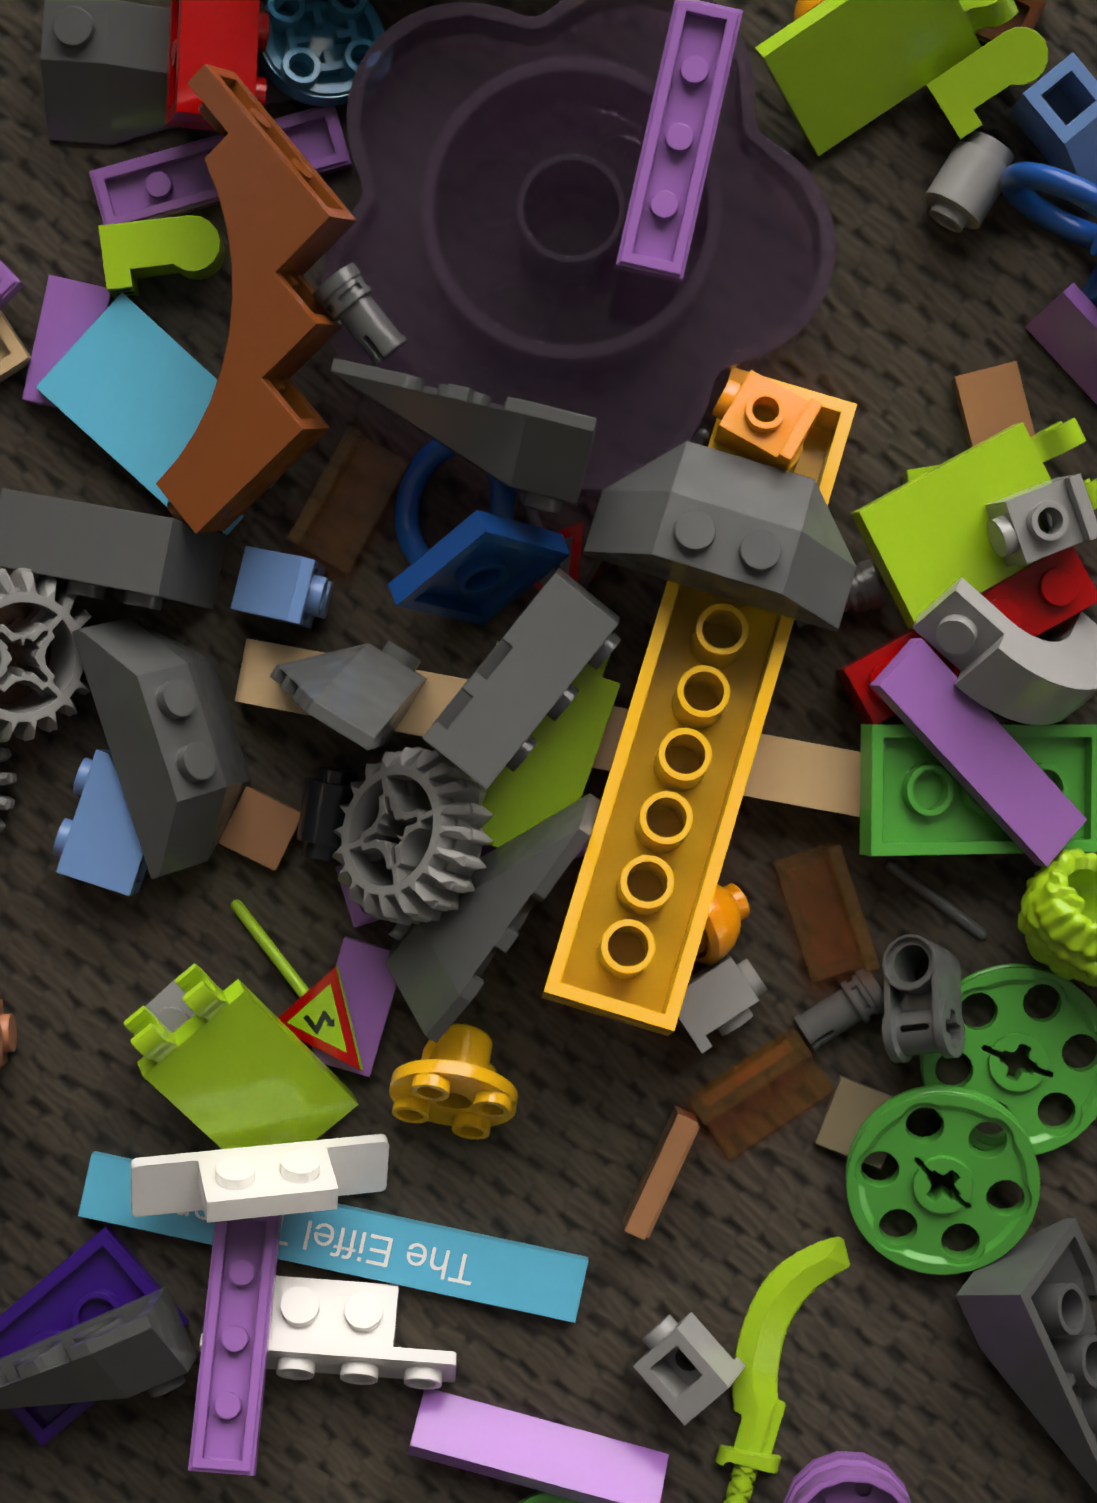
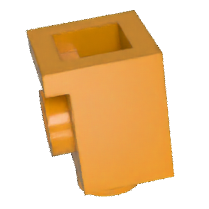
(764, 442)

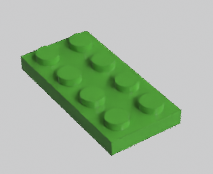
(920, 809)

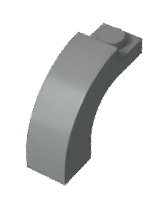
(1008, 667)

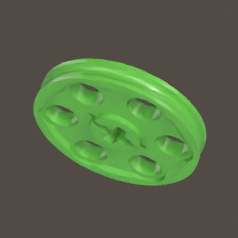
(1044, 1046)
(940, 1208)

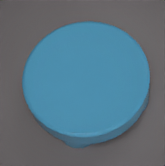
(318, 47)

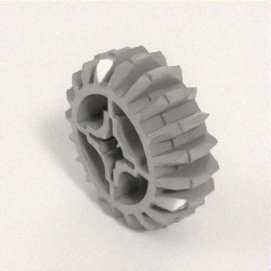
(49, 622)
(412, 837)

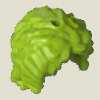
(1061, 916)

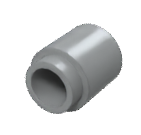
(968, 182)

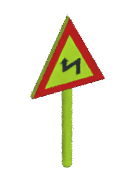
(322, 1012)

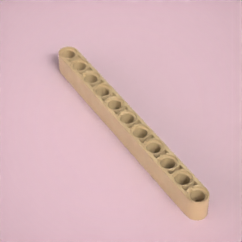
(781, 770)

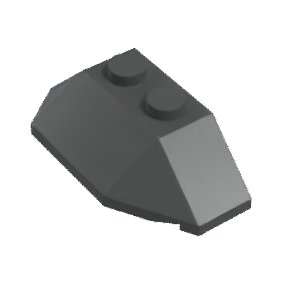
(728, 532)
(165, 739)

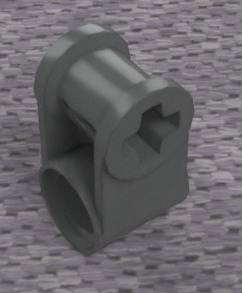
(926, 1012)

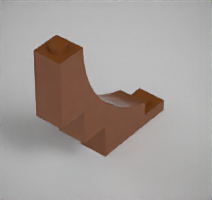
(277, 228)

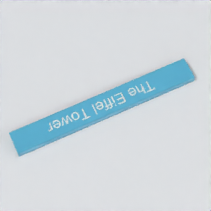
(376, 1248)

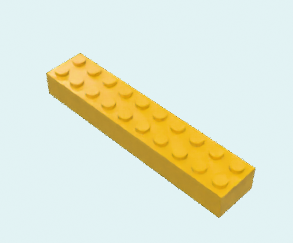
(678, 782)

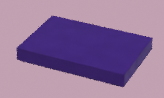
(85, 1285)

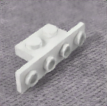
(259, 1178)
(347, 1332)

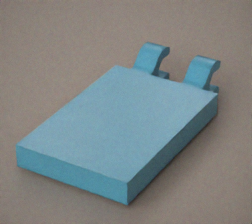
(132, 392)

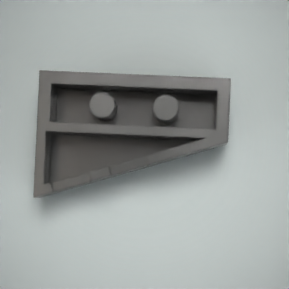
(110, 549)
(525, 680)

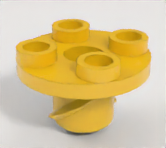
(454, 1085)

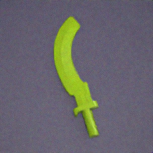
(761, 1350)

